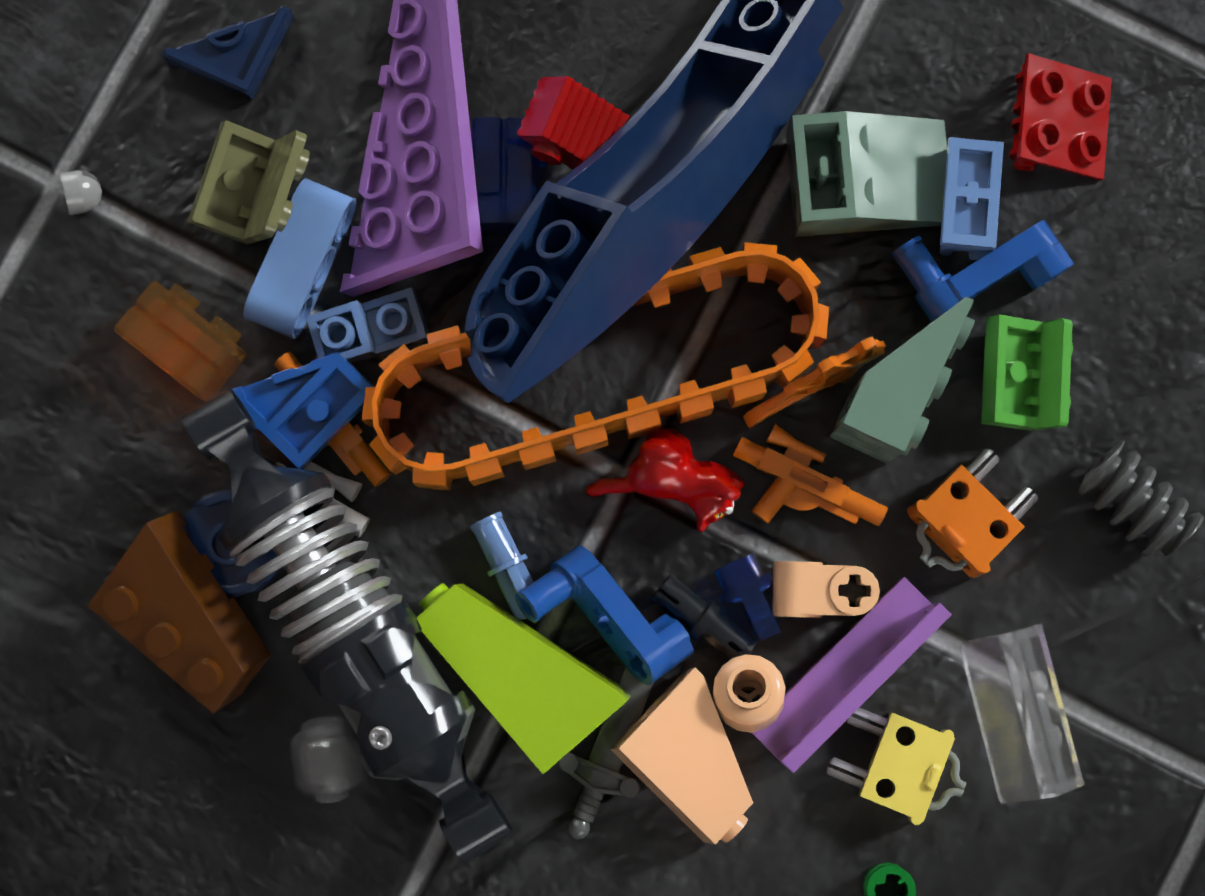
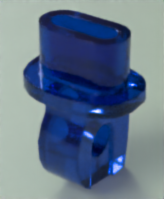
(744, 583)

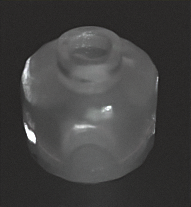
(326, 759)

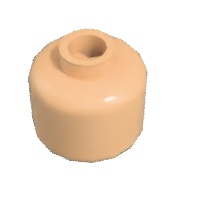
(754, 675)

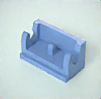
(971, 197)

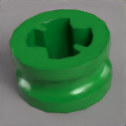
(878, 874)

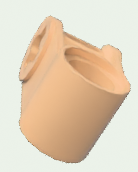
(812, 589)

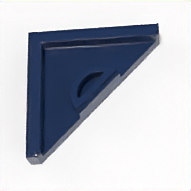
(235, 54)

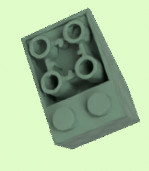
(865, 172)
(888, 400)

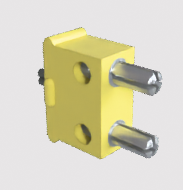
(910, 767)

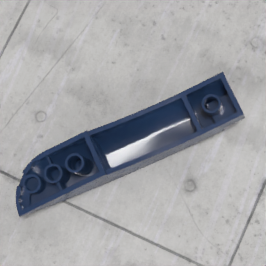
(645, 193)

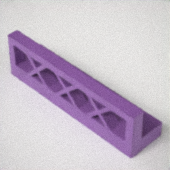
(851, 672)

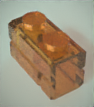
(182, 341)

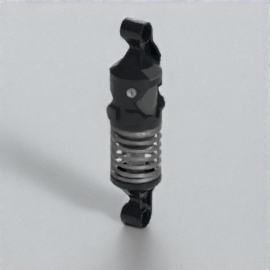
(351, 633)

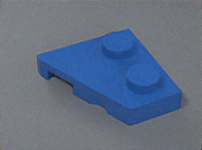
(306, 405)

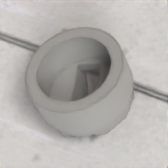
(81, 191)

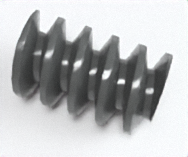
(1139, 502)

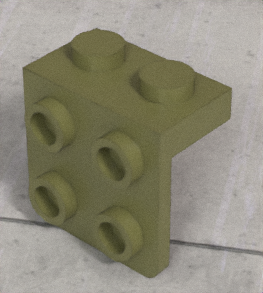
(248, 183)

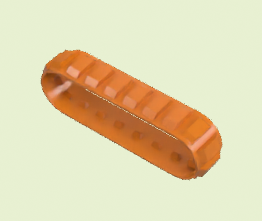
(704, 270)

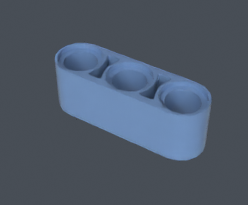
(300, 259)

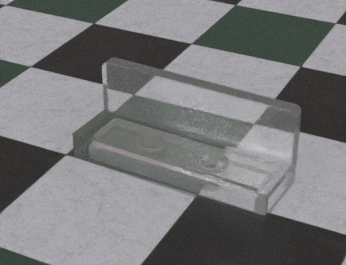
(1021, 715)

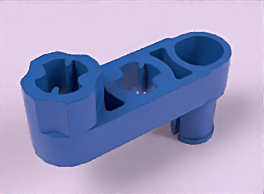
(1032, 252)
(642, 647)

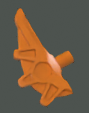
(828, 373)

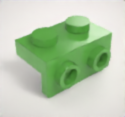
(1026, 373)

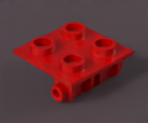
(1060, 118)

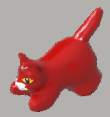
(669, 471)

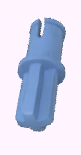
(503, 558)

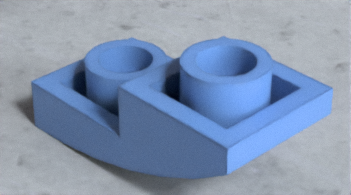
(370, 327)

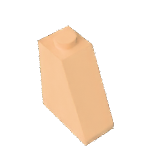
(688, 760)

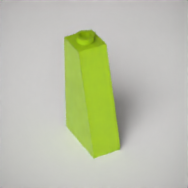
(522, 678)

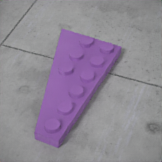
(417, 156)

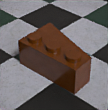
(180, 616)

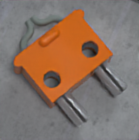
(964, 523)

